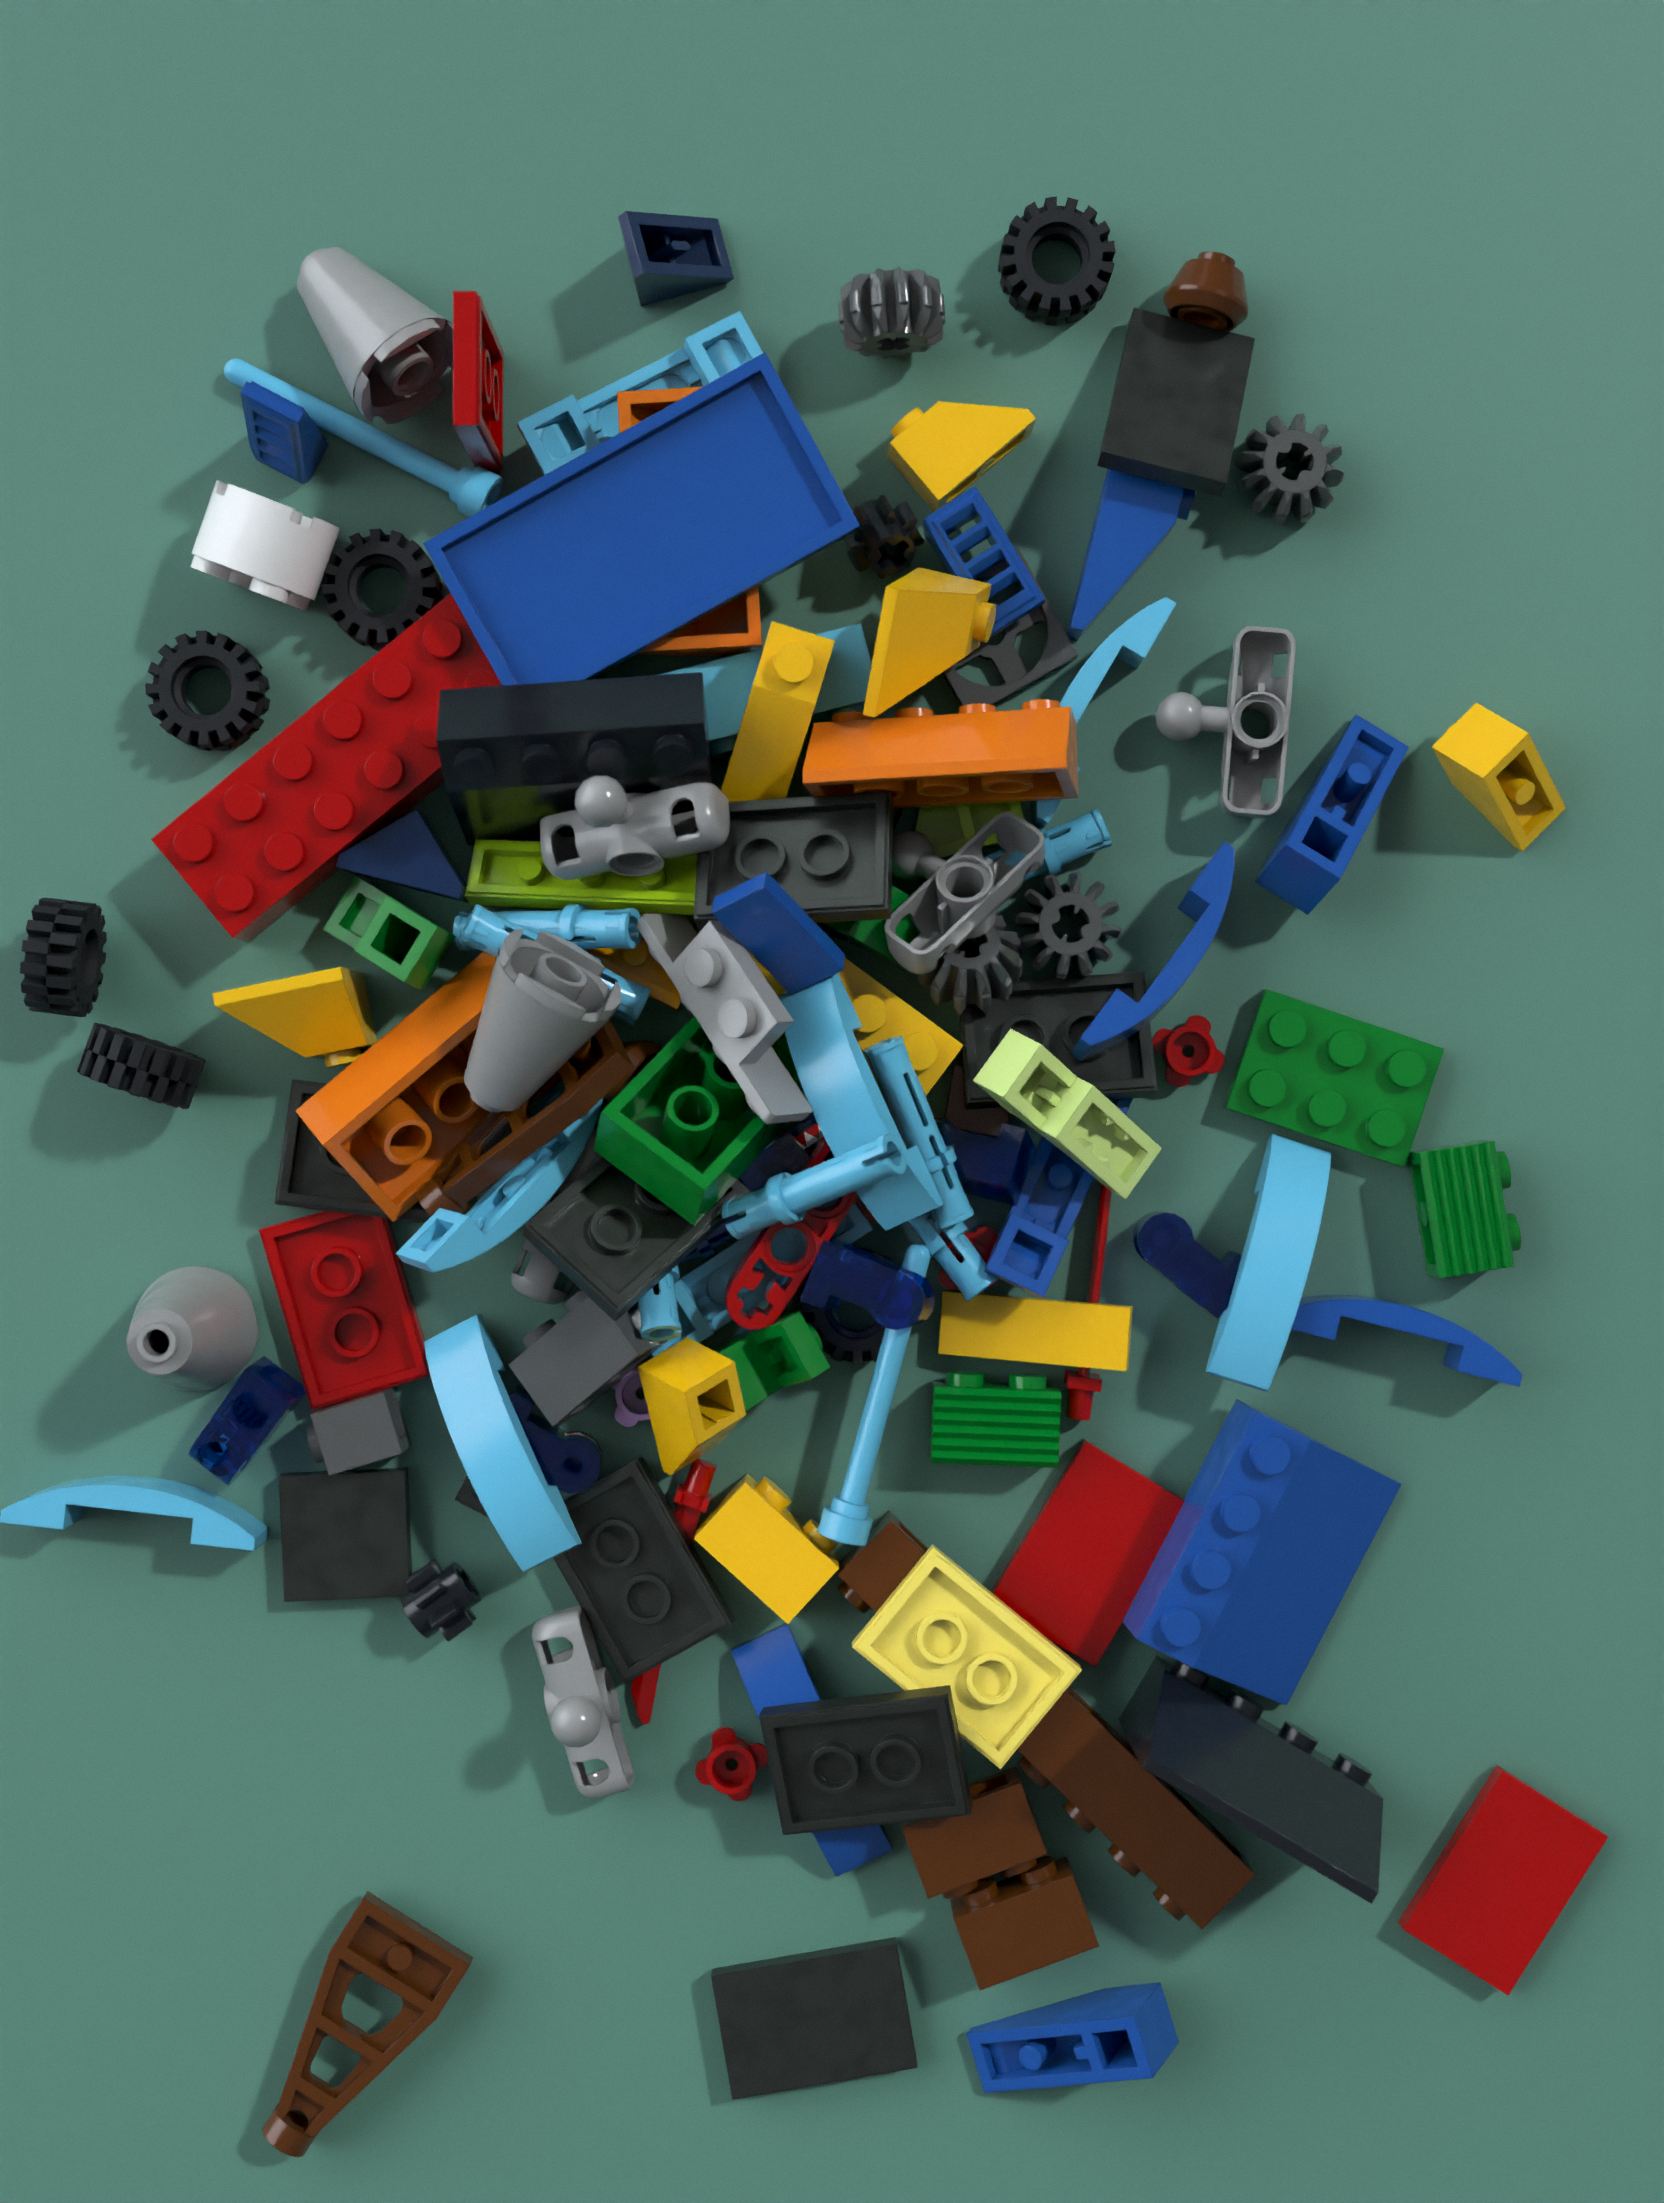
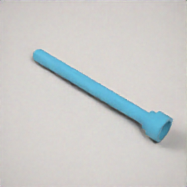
(466, 487)
(847, 1515)

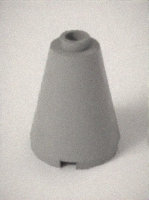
(376, 334)
(535, 1017)
(193, 1329)

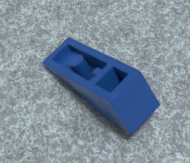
(1127, 529)
(1332, 816)
(1077, 2041)

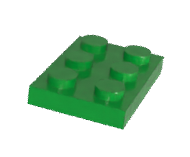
(1333, 1078)

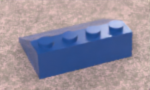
(1260, 1554)

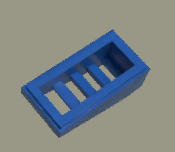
(282, 433)
(955, 515)

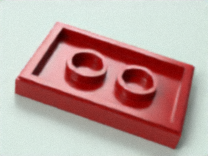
(478, 382)
(345, 1304)
(1088, 1552)
(1502, 1880)

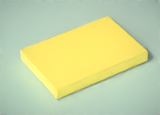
(957, 1633)

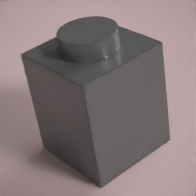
(358, 1431)

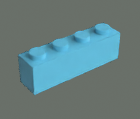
(731, 679)

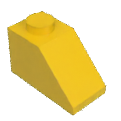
(954, 446)
(1500, 774)

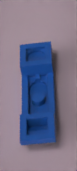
(1204, 904)
(1039, 1225)
(1464, 1351)
(779, 1675)

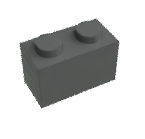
(580, 1357)

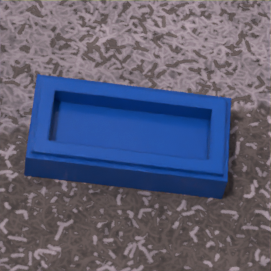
(778, 933)

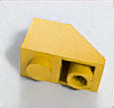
(690, 1401)

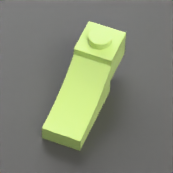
(1067, 1112)

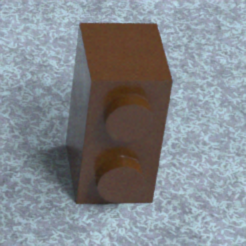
(993, 1839)
(1023, 1922)

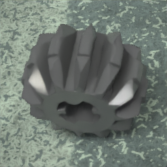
(891, 312)
(1303, 448)
(1086, 936)
(977, 970)

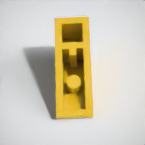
(777, 714)

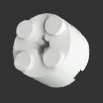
(263, 545)

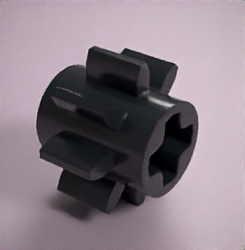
(885, 537)
(441, 1600)

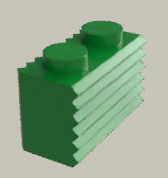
(1464, 1208)
(995, 1421)

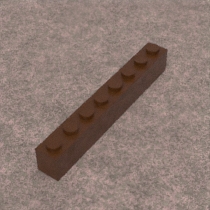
(1089, 1764)

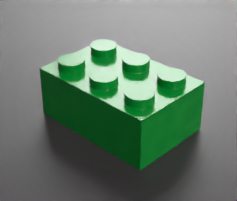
(686, 1125)

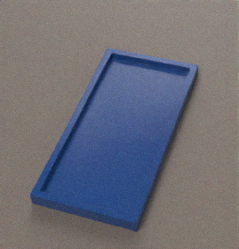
(644, 532)

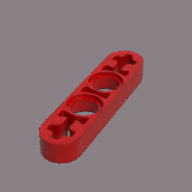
(816, 1226)

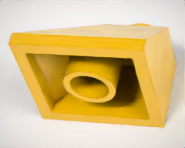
(923, 630)
(309, 1013)

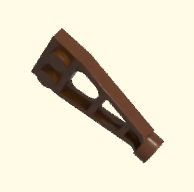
(474, 1164)
(402, 1959)

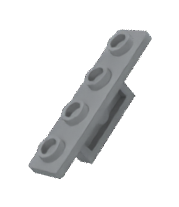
(732, 1006)

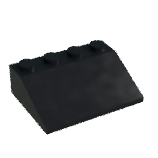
(529, 747)
(1258, 1773)

